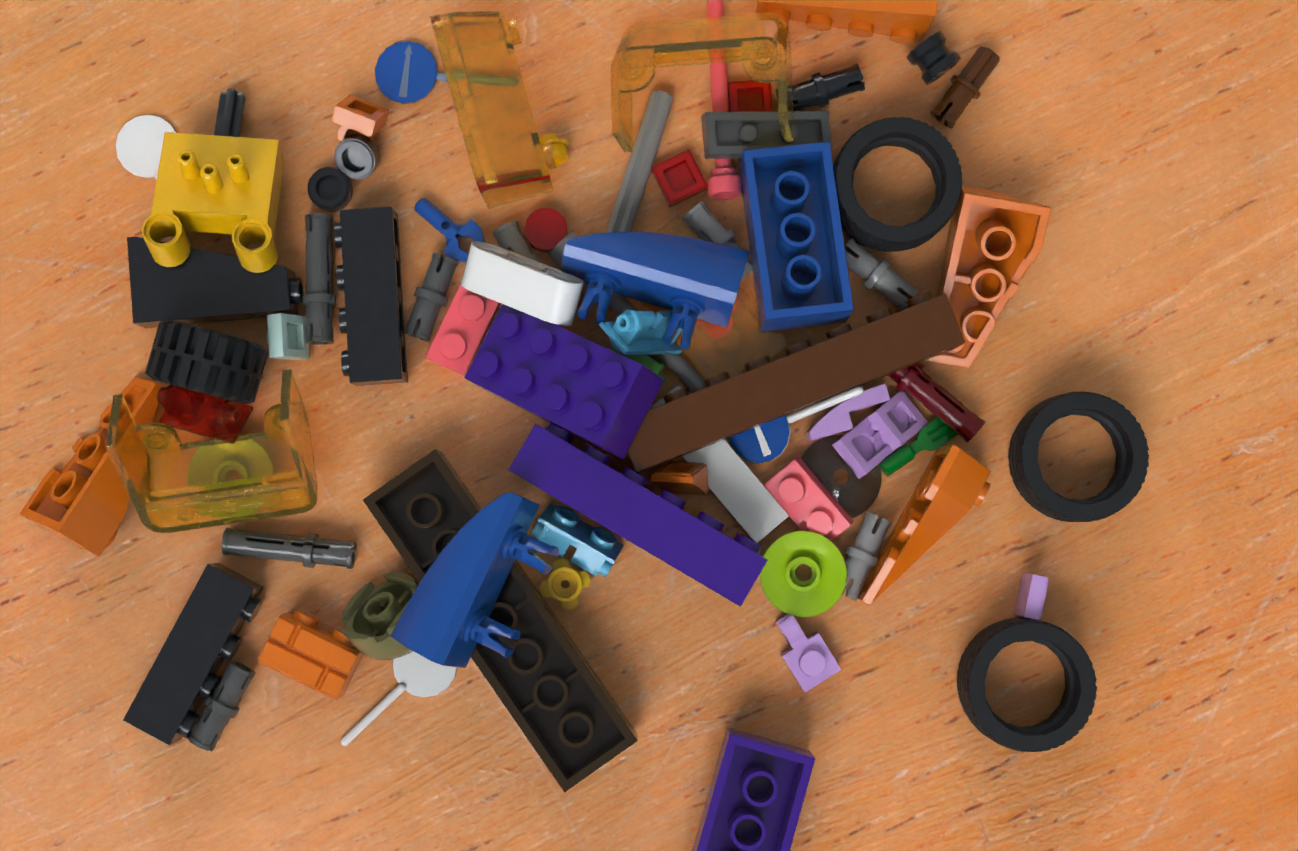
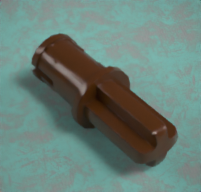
(965, 86)

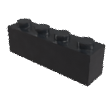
(372, 296)
(194, 653)

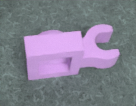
(808, 656)

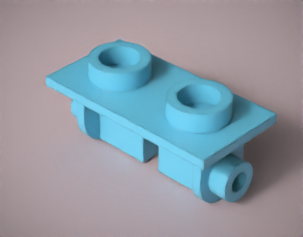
(641, 333)
(595, 546)

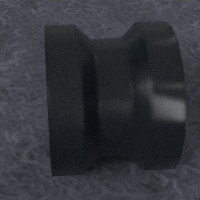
(933, 58)

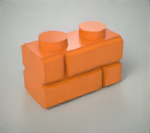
(311, 654)

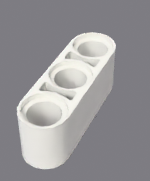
(522, 283)

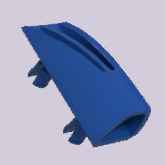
(660, 269)
(465, 580)

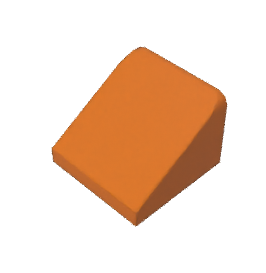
(682, 477)

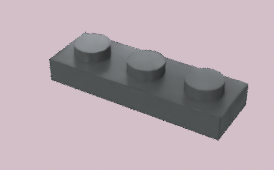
(733, 132)

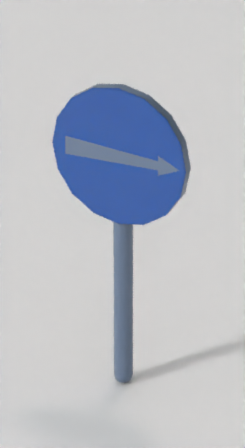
(407, 72)

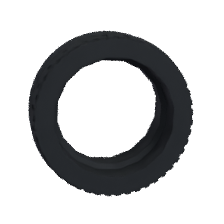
(937, 155)
(1127, 440)
(1076, 700)

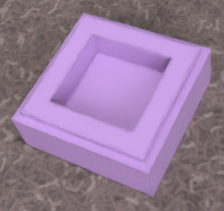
(1031, 596)

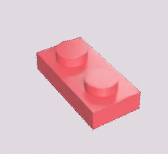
(462, 330)
(808, 500)

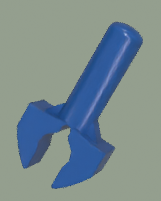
(449, 229)

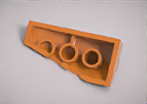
(985, 258)
(87, 496)
(938, 502)

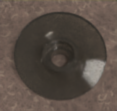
(857, 493)

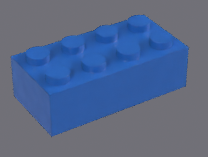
(795, 237)

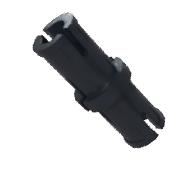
(826, 87)

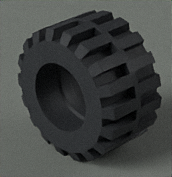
(206, 361)

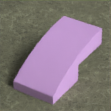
(838, 418)
(880, 434)

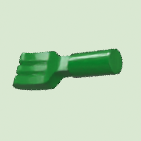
(928, 438)

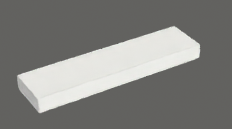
(737, 488)

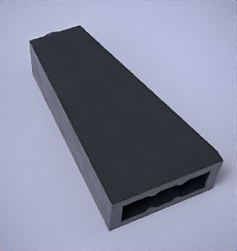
(206, 288)

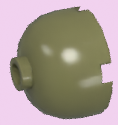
(374, 615)

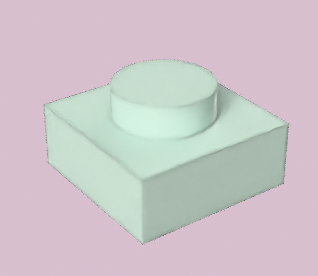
(287, 336)

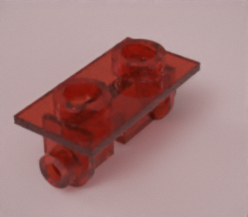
(203, 413)

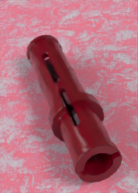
(938, 401)

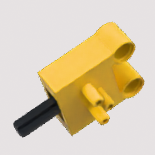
(217, 187)

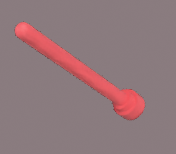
(724, 180)

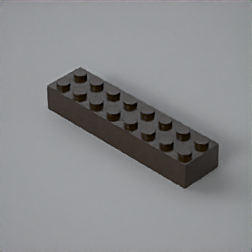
(546, 678)

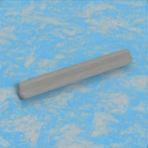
(640, 162)

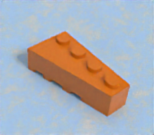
(899, 19)

